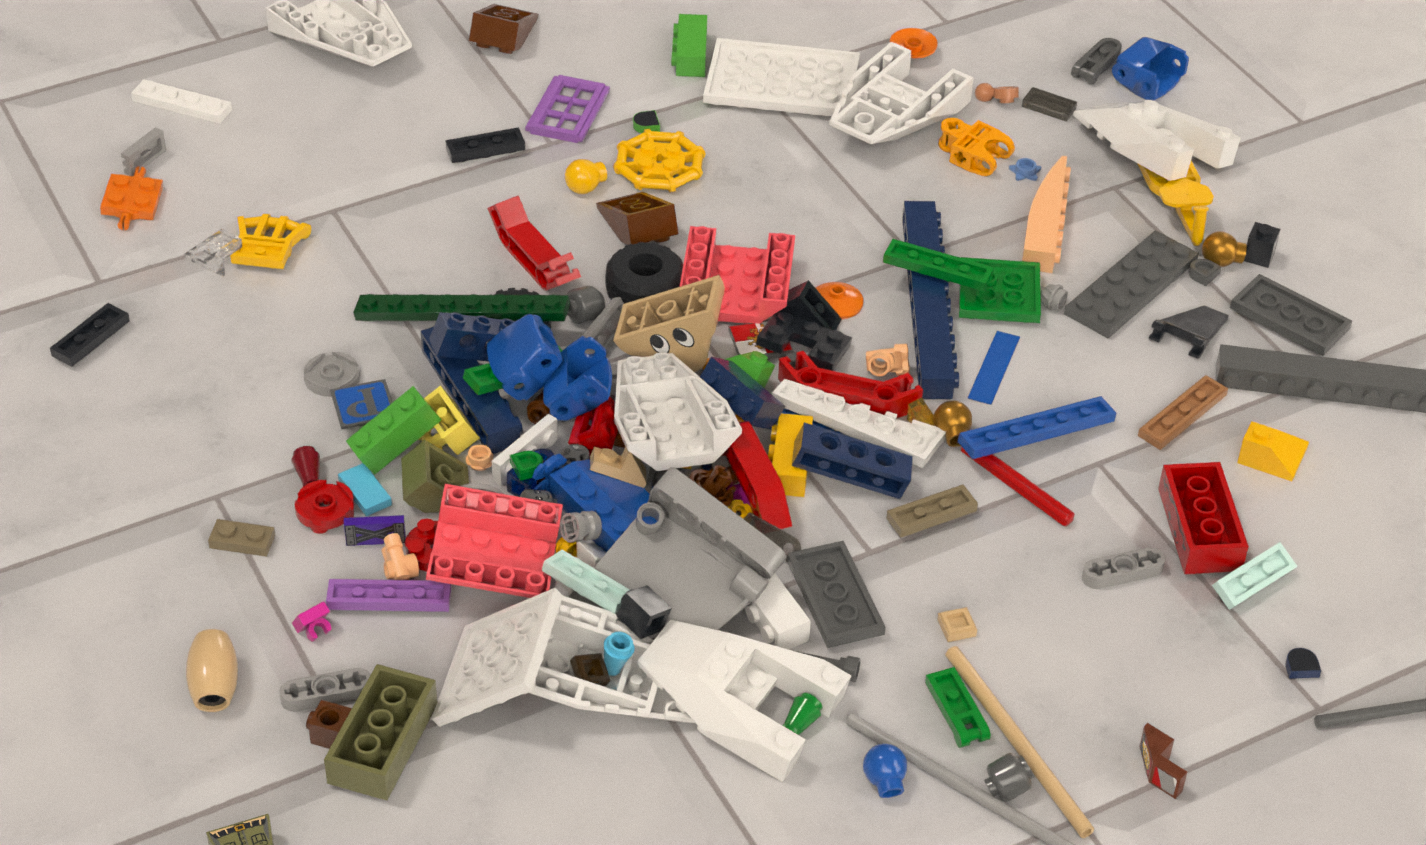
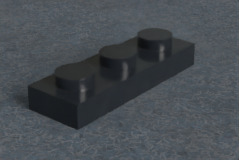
(485, 145)
(89, 334)

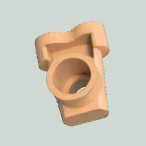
(895, 360)
(396, 564)

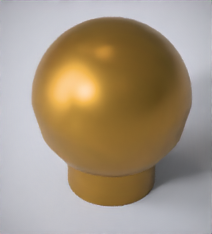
(1223, 249)
(953, 419)

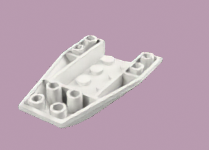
(671, 413)

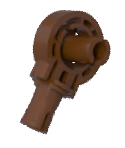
(716, 482)

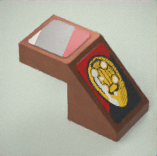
(1160, 771)

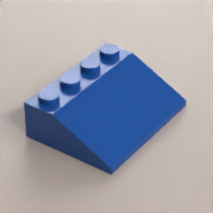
(610, 498)

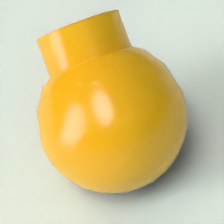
(584, 175)

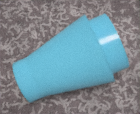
(617, 651)

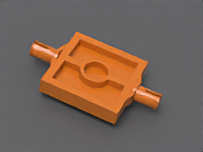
(131, 197)

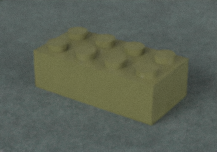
(381, 732)

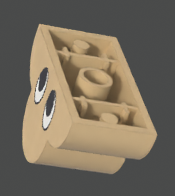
(673, 322)

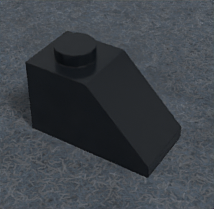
(808, 304)

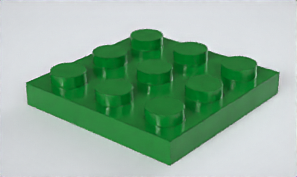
(1010, 295)

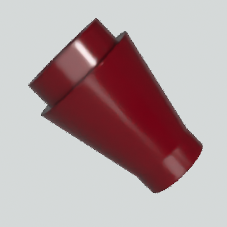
(307, 464)

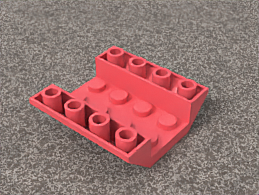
(752, 277)
(494, 541)

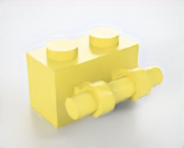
(453, 427)

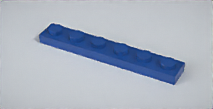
(1036, 427)

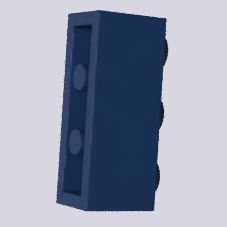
(742, 393)

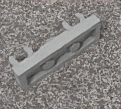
(605, 325)

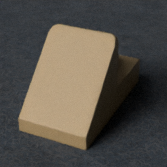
(624, 468)

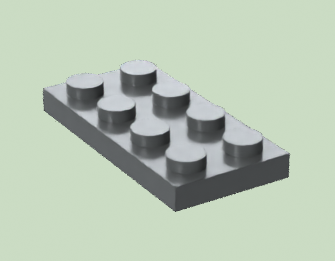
(1291, 314)
(835, 594)

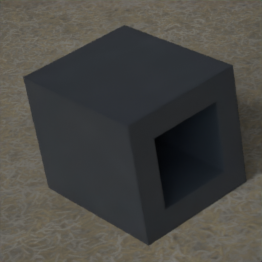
(1261, 244)
(643, 611)

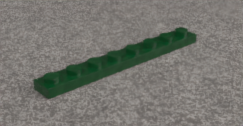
(428, 307)

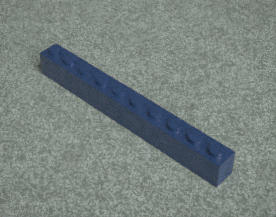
(930, 307)

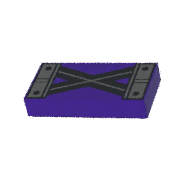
(373, 529)

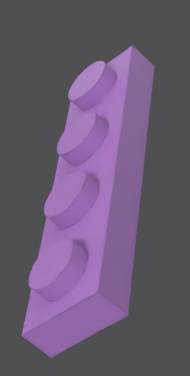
(388, 595)

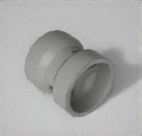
(580, 526)

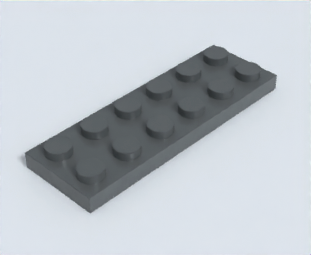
(1131, 284)

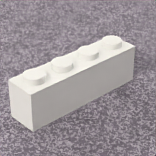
(779, 616)

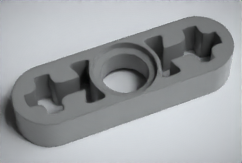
(1103, 571)
(302, 685)

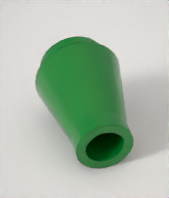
(803, 713)

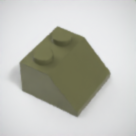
(426, 473)

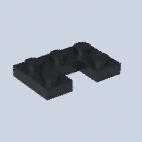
(826, 344)

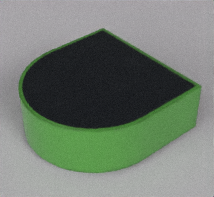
(646, 120)

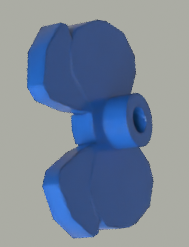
(549, 466)

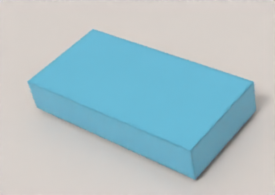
(366, 489)

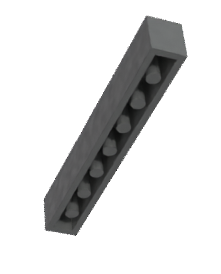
(1322, 378)

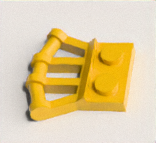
(265, 250)

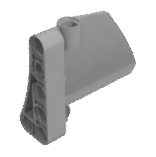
(694, 557)

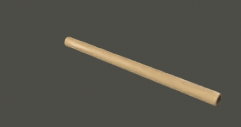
(1020, 742)

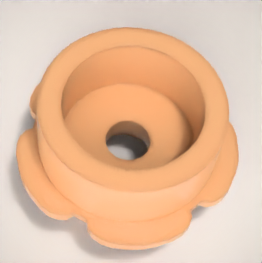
(479, 457)

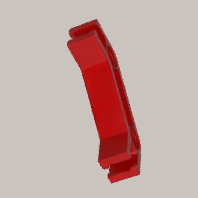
(530, 246)
(881, 396)
(758, 478)

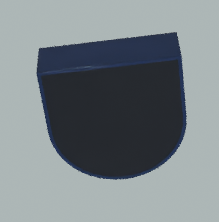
(1302, 664)

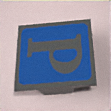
(360, 402)

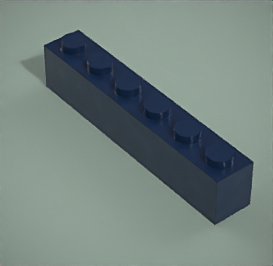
(486, 412)

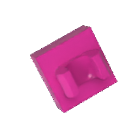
(313, 617)

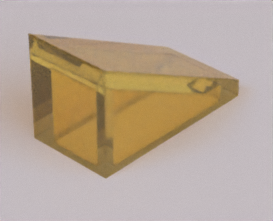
(920, 411)

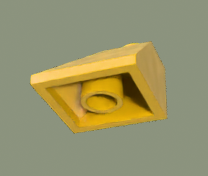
(1272, 451)

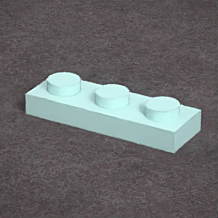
(1254, 576)
(585, 580)

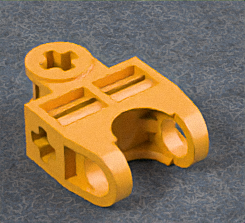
(972, 146)

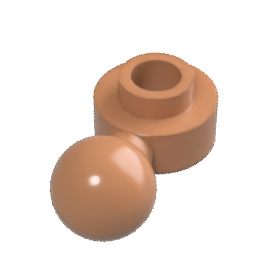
(985, 92)

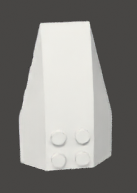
(582, 631)

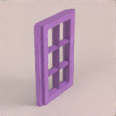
(584, 121)

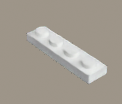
(181, 101)

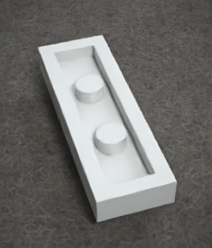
(538, 437)

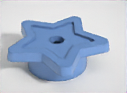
(1025, 169)

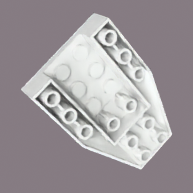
(346, 28)

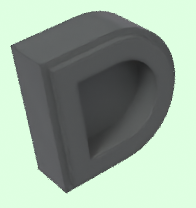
(1203, 271)

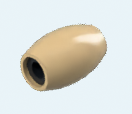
(211, 670)

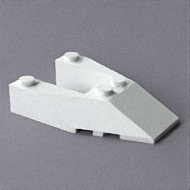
(885, 108)
(1160, 136)
(725, 680)

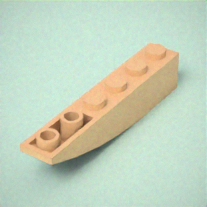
(1045, 218)

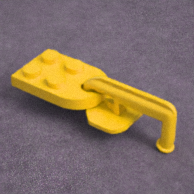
(1183, 195)

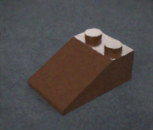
(501, 27)
(640, 218)

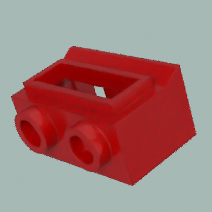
(601, 432)

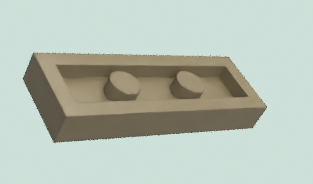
(931, 510)

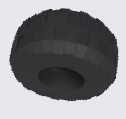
(642, 271)

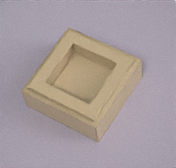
(957, 624)

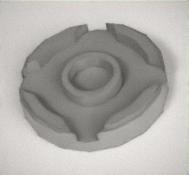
(330, 372)

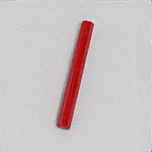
(1025, 488)

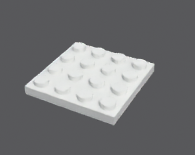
(498, 657)

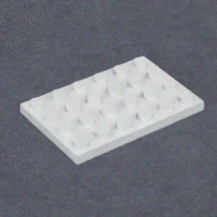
(778, 76)

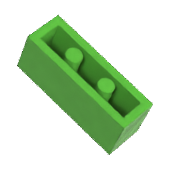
(689, 45)
(393, 430)

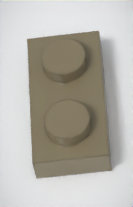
(241, 537)

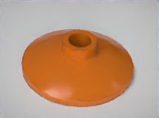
(917, 40)
(842, 297)

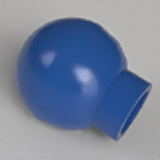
(885, 768)

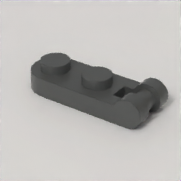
(1097, 59)

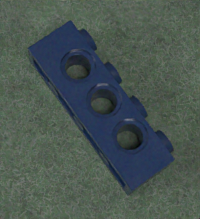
(465, 335)
(852, 460)

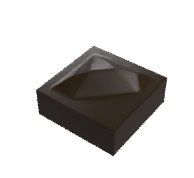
(590, 668)

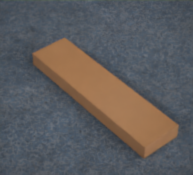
(1182, 412)

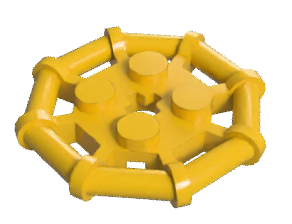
(672, 160)

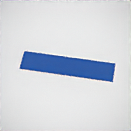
(993, 367)

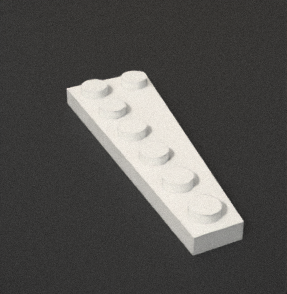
(860, 423)

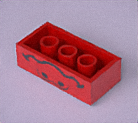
(1202, 517)

